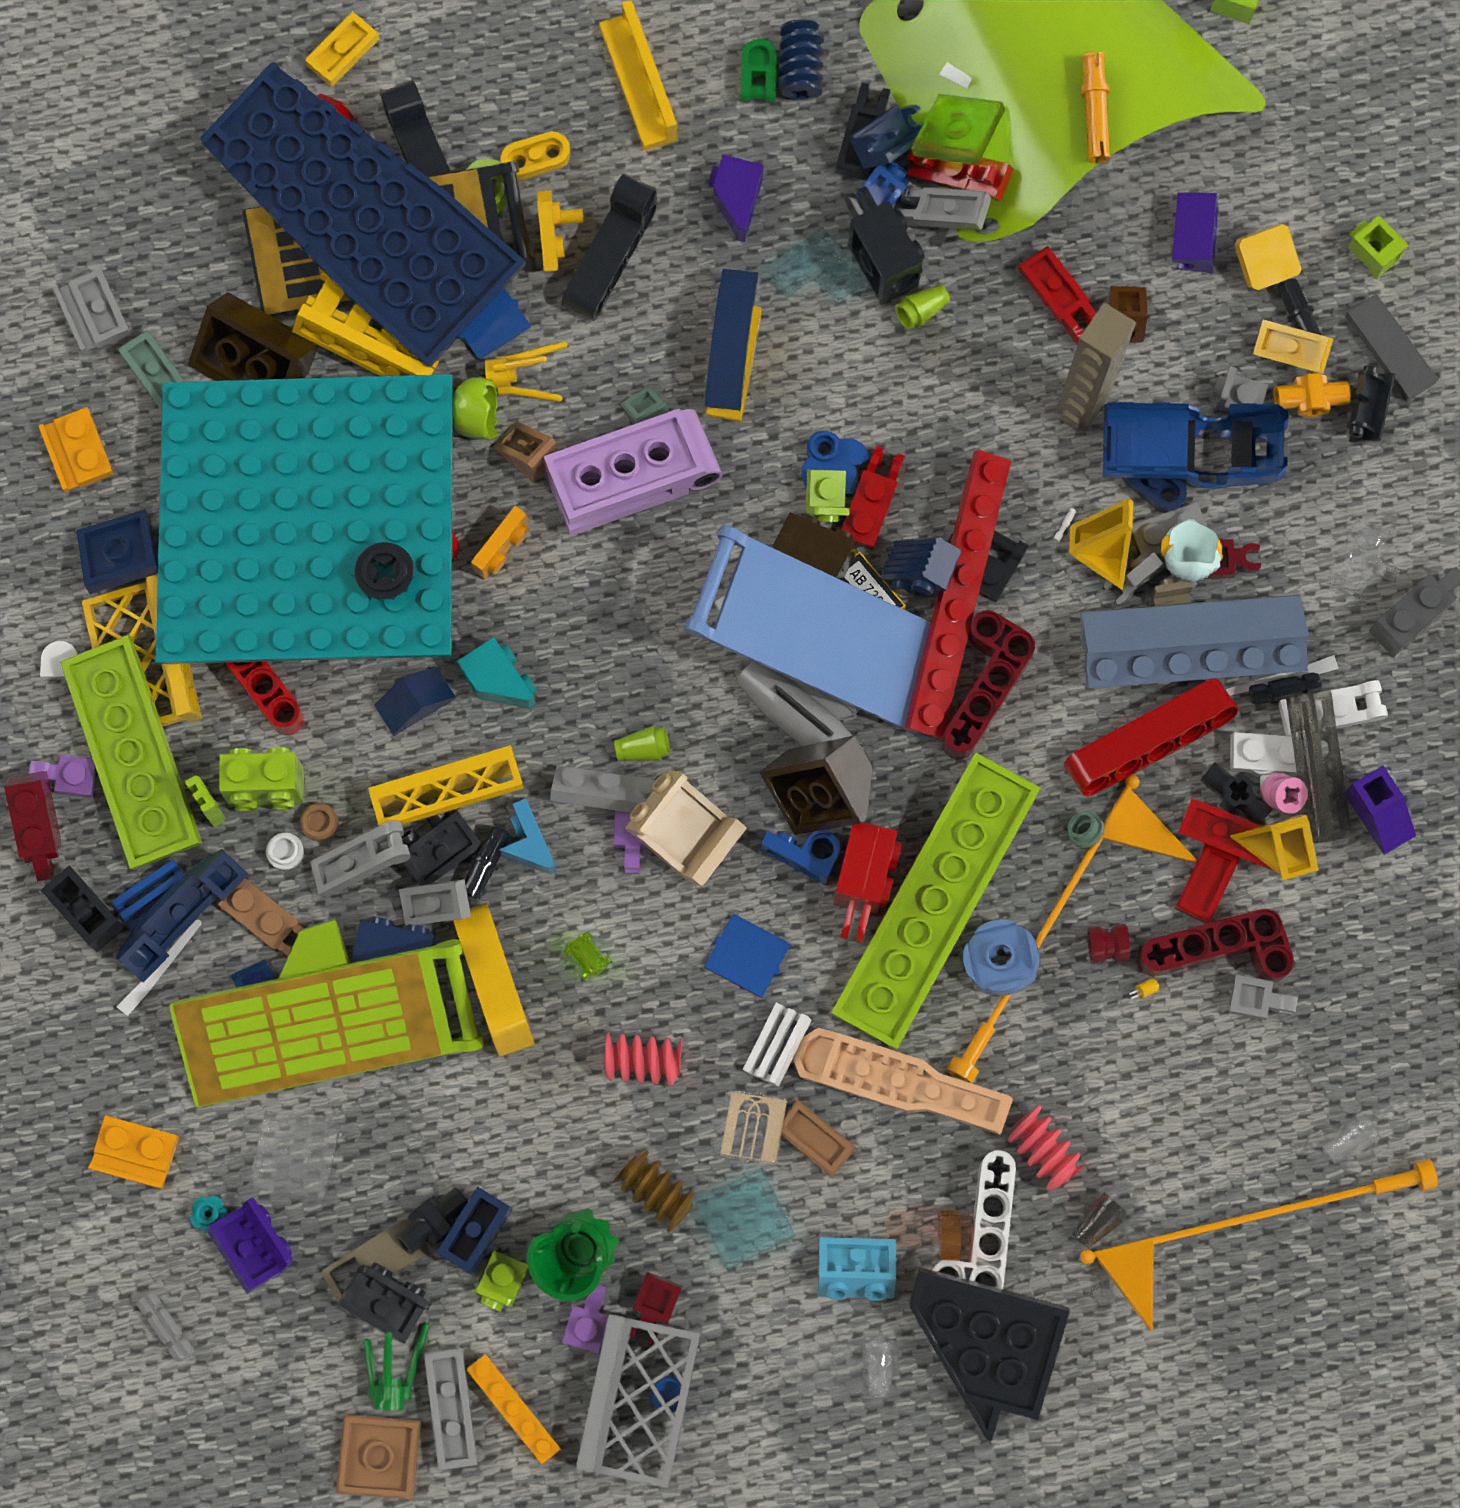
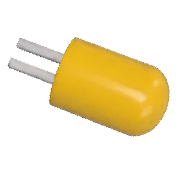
(1146, 988)

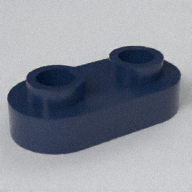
(1151, 489)

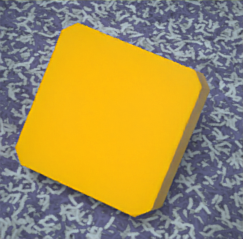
(1267, 257)

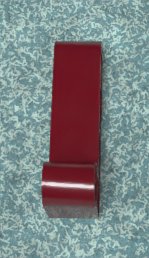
(983, 690)
(1212, 949)

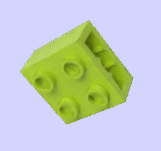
(261, 779)

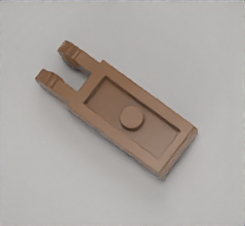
(261, 916)

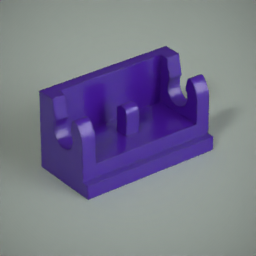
(1195, 231)

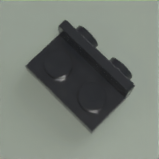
(439, 846)

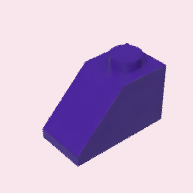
(736, 191)

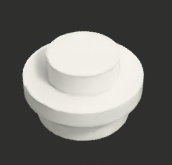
(284, 851)

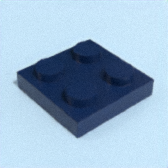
(117, 551)

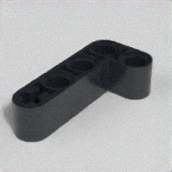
(412, 129)
(629, 216)

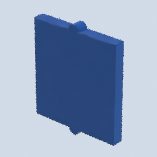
(495, 326)
(747, 955)

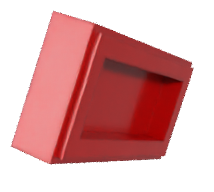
(1207, 883)

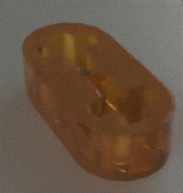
(949, 1235)

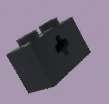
(82, 909)

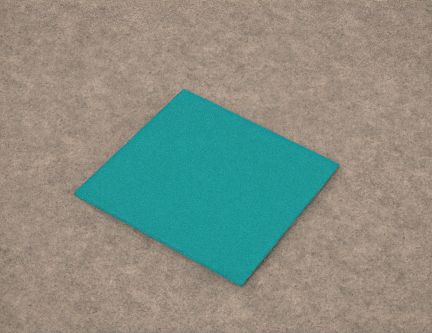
(278, 497)

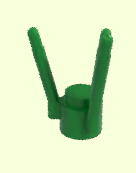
(388, 1392)

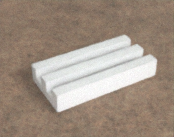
(765, 1039)

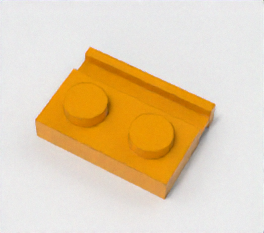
(76, 450)
(133, 1152)

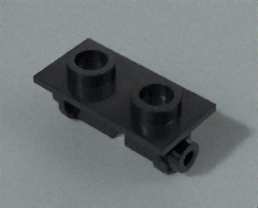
(1371, 409)

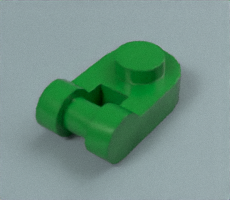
(758, 60)

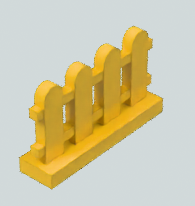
(352, 336)

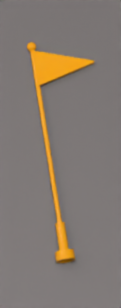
(1127, 824)
(1133, 1263)

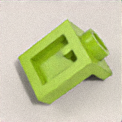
(826, 494)
(501, 1281)

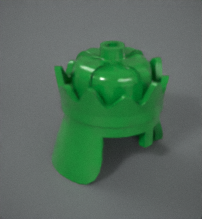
(572, 1256)

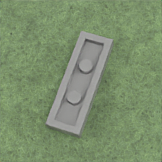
(599, 789)
(451, 1409)

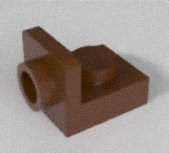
(1133, 304)

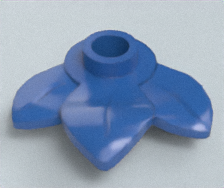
(844, 456)

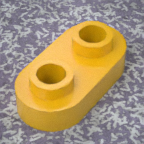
(534, 154)

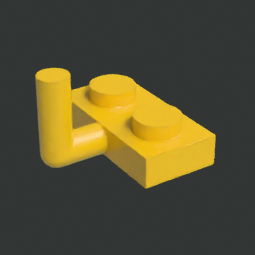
(549, 216)

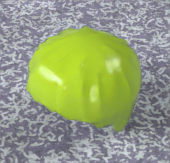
(476, 408)

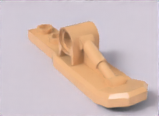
(897, 1080)

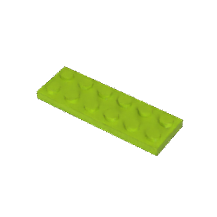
(131, 752)

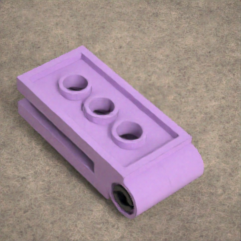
(673, 437)

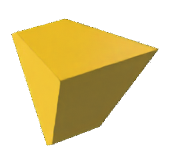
(1104, 541)
(1282, 846)

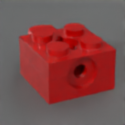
(863, 874)

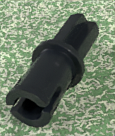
(1296, 304)
(485, 862)

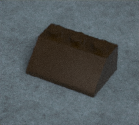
(248, 344)
(821, 785)

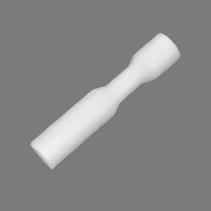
(1065, 524)

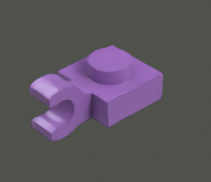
(71, 777)
(626, 840)
(587, 1324)

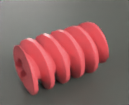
(642, 1059)
(1045, 1149)

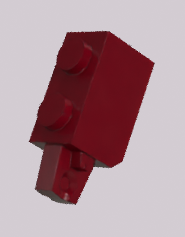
(34, 821)

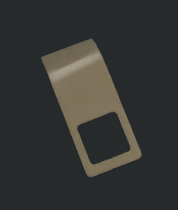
(380, 1249)

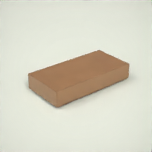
(815, 1138)

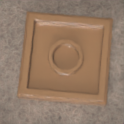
(378, 1457)

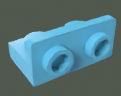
(857, 1268)

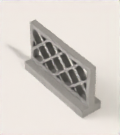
(605, 1393)

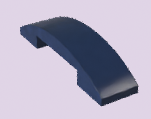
(730, 339)
(177, 911)

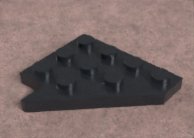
(991, 1343)

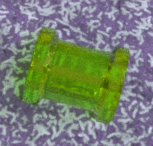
(587, 956)

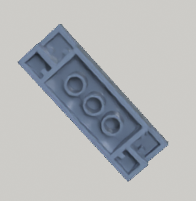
(1194, 641)

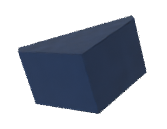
(414, 699)

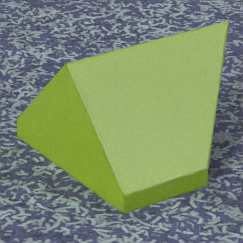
(316, 949)

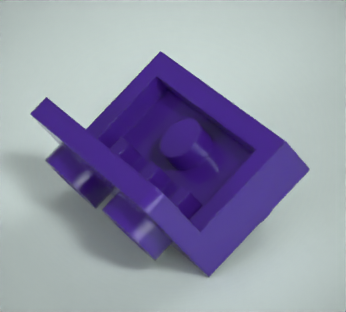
(251, 1245)

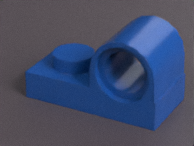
(785, 850)

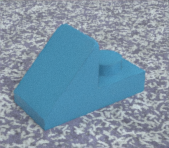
(533, 849)

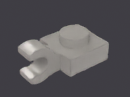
(1143, 571)
(1255, 998)

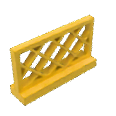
(175, 676)

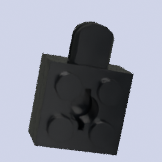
(883, 246)

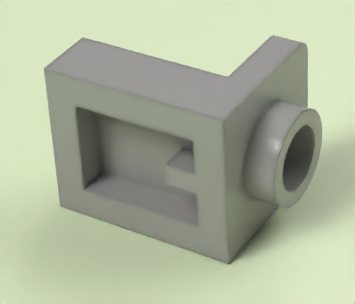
(1237, 390)

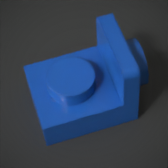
(886, 183)

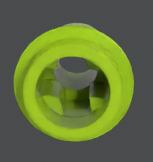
(920, 306)
(644, 745)

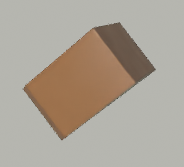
(525, 449)

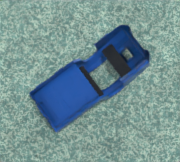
(1160, 442)

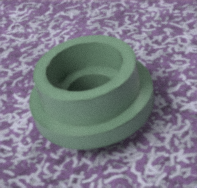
(1085, 829)

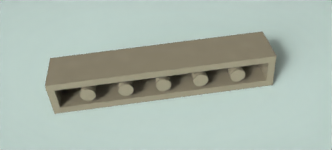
(1095, 367)

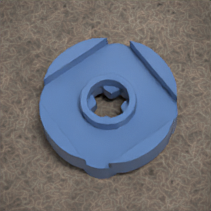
(1018, 970)

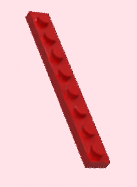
(957, 605)

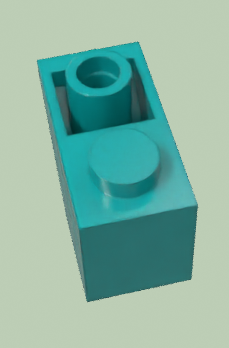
(494, 677)

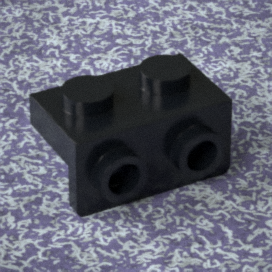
(383, 1302)

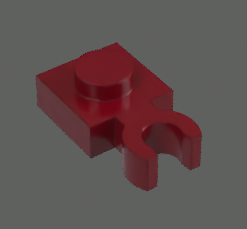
(1234, 559)
(655, 1301)

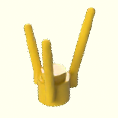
(504, 371)

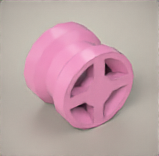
(1274, 791)

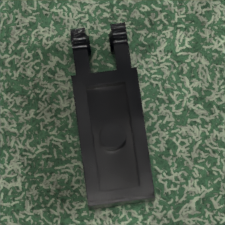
(848, 161)

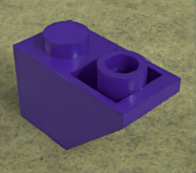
(1382, 809)

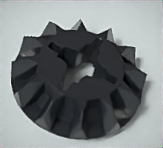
(384, 555)

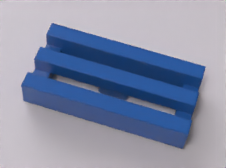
(142, 886)

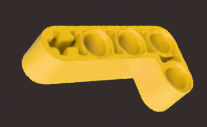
(493, 981)

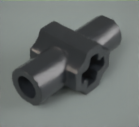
(1224, 784)
(432, 1221)

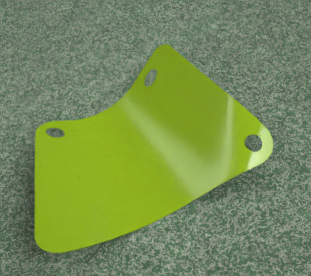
(1033, 64)

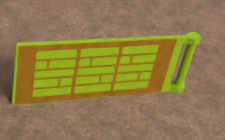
(322, 1025)

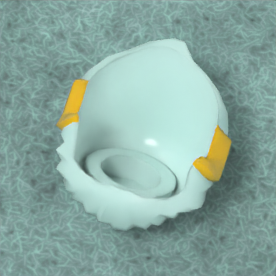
(1191, 551)

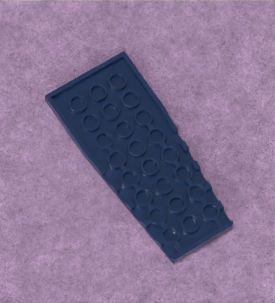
(363, 214)

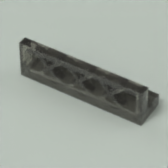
(1313, 768)

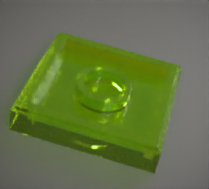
(958, 129)

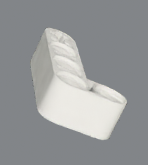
(987, 1225)

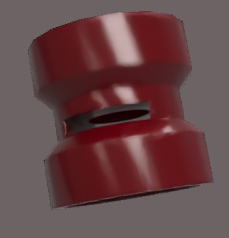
(1105, 943)

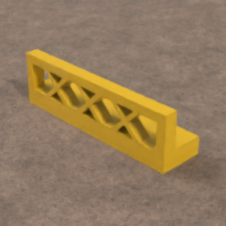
(636, 76)
(445, 782)

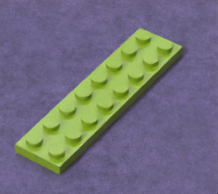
(935, 901)

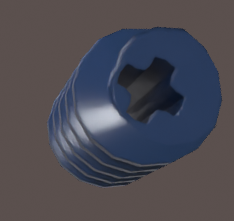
(799, 59)

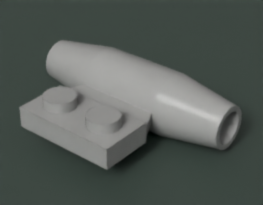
(795, 707)

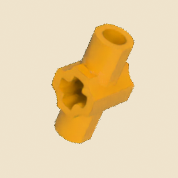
(1312, 395)

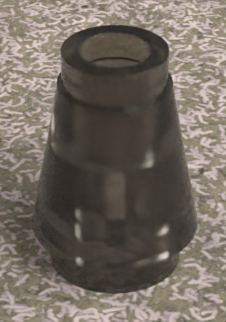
(1099, 1220)

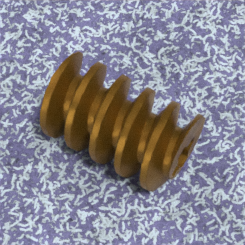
(656, 1190)

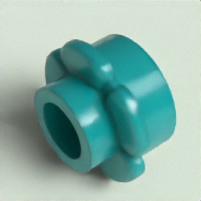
(199, 1208)

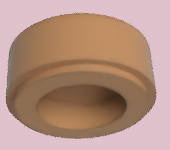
(319, 822)

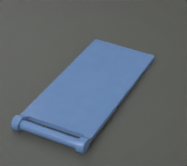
(813, 628)

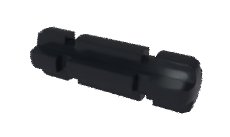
(1283, 688)

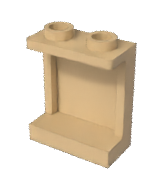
(684, 828)

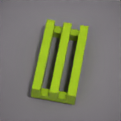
(205, 800)

